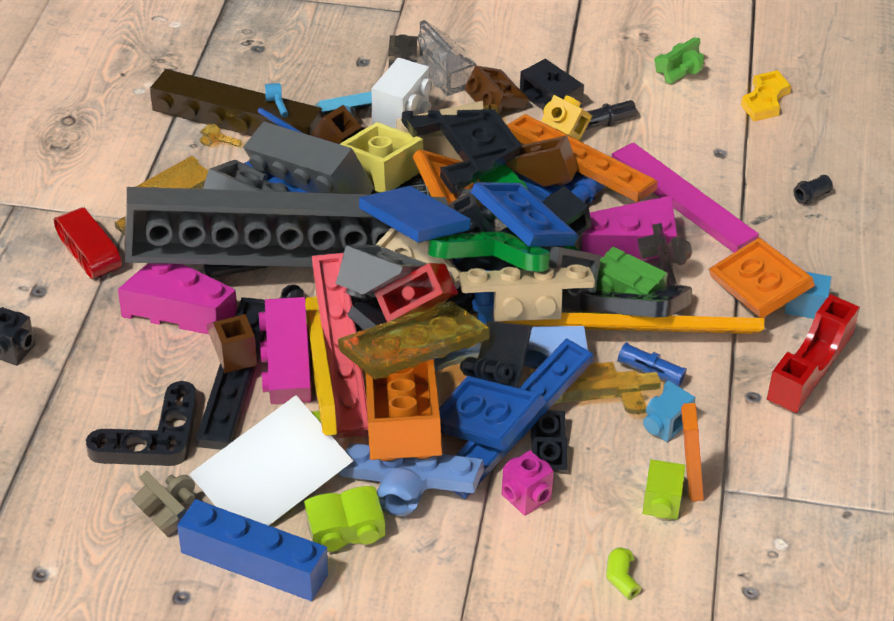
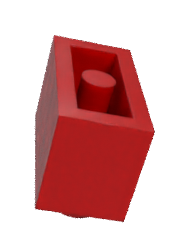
(416, 291)

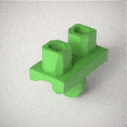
(680, 61)

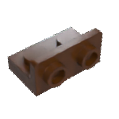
(494, 88)

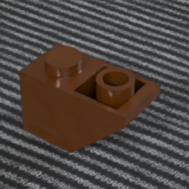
(339, 125)
(233, 343)

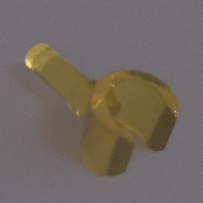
(213, 133)

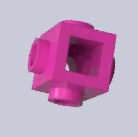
(527, 482)

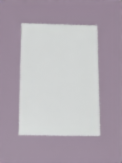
(272, 465)

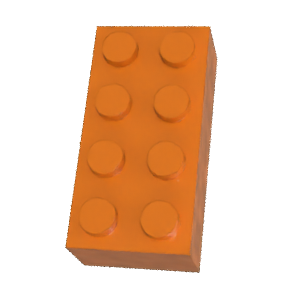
(404, 414)

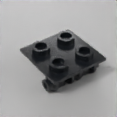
(501, 355)

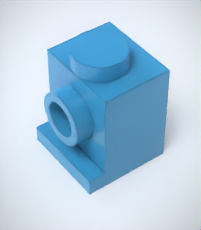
(665, 412)

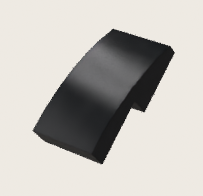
(550, 440)

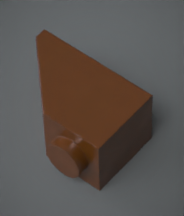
(546, 162)

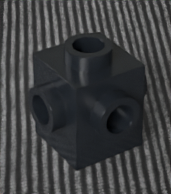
(480, 216)
(15, 336)

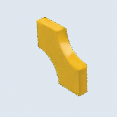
(763, 100)

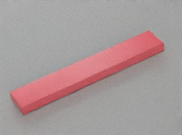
(344, 374)

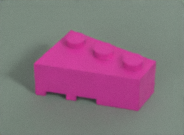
(624, 224)
(176, 296)
(285, 350)

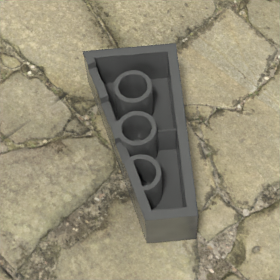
(307, 161)

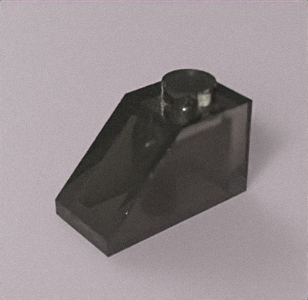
(403, 47)

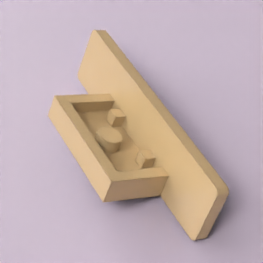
(525, 292)

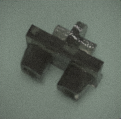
(675, 252)

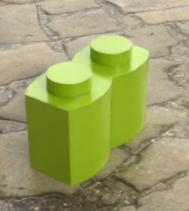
(345, 518)

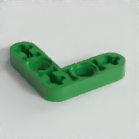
(490, 244)

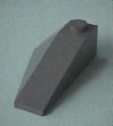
(240, 176)

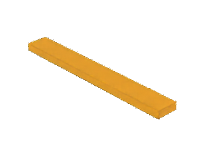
(621, 322)

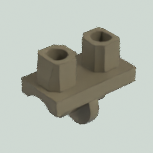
(153, 494)

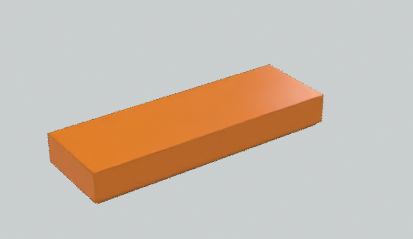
(692, 451)

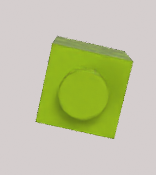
(664, 489)

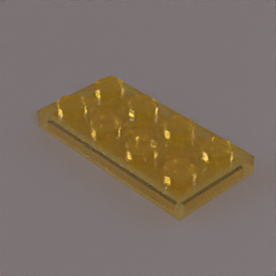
(413, 339)

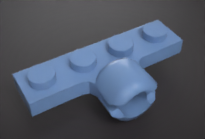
(407, 478)

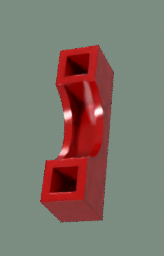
(801, 372)

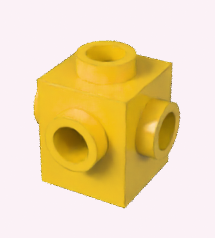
(566, 116)

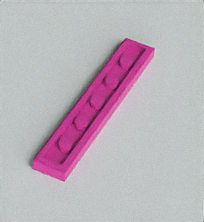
(689, 200)

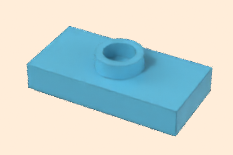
(355, 101)

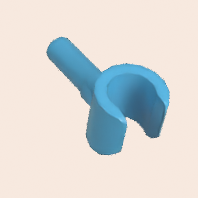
(274, 93)

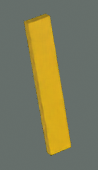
(320, 368)

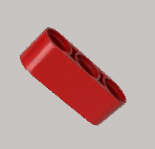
(87, 242)

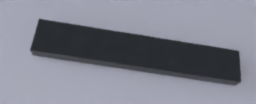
(230, 389)

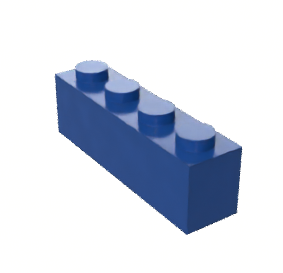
(253, 549)

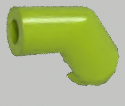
(617, 572)

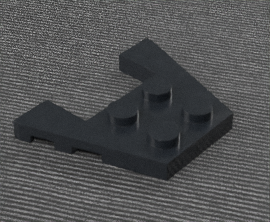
(476, 136)

